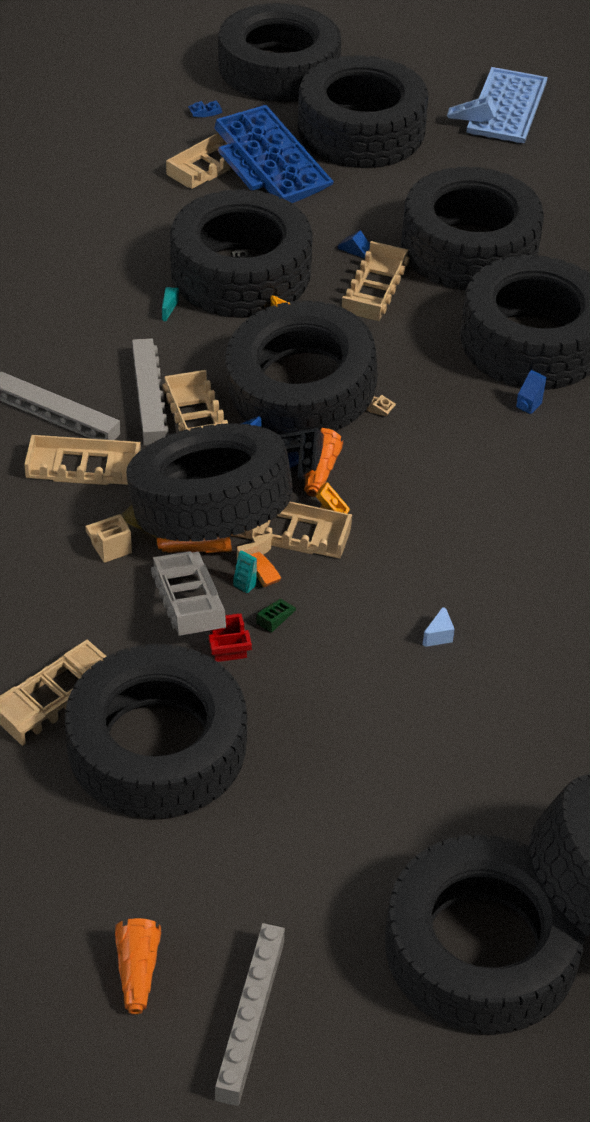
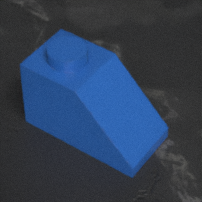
(531, 392)

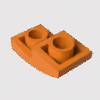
(265, 570)

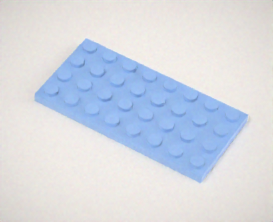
(516, 102)

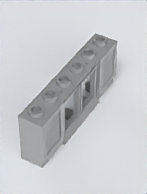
(191, 613)

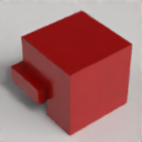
(232, 641)

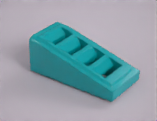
(170, 301)
(245, 574)

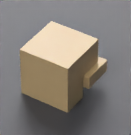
(110, 537)

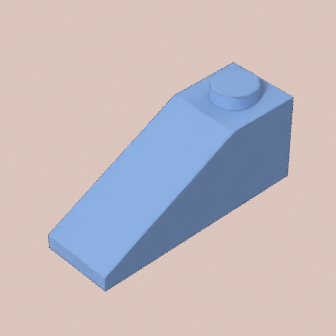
(474, 110)

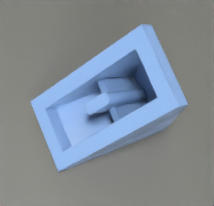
(440, 630)

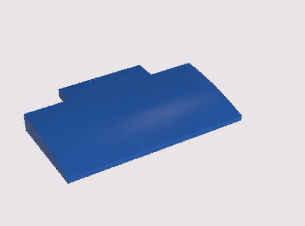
(269, 155)

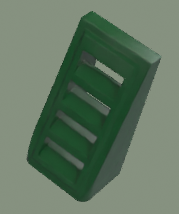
(269, 624)

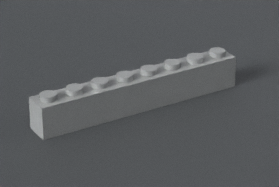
(148, 390)
(57, 409)
(249, 1015)

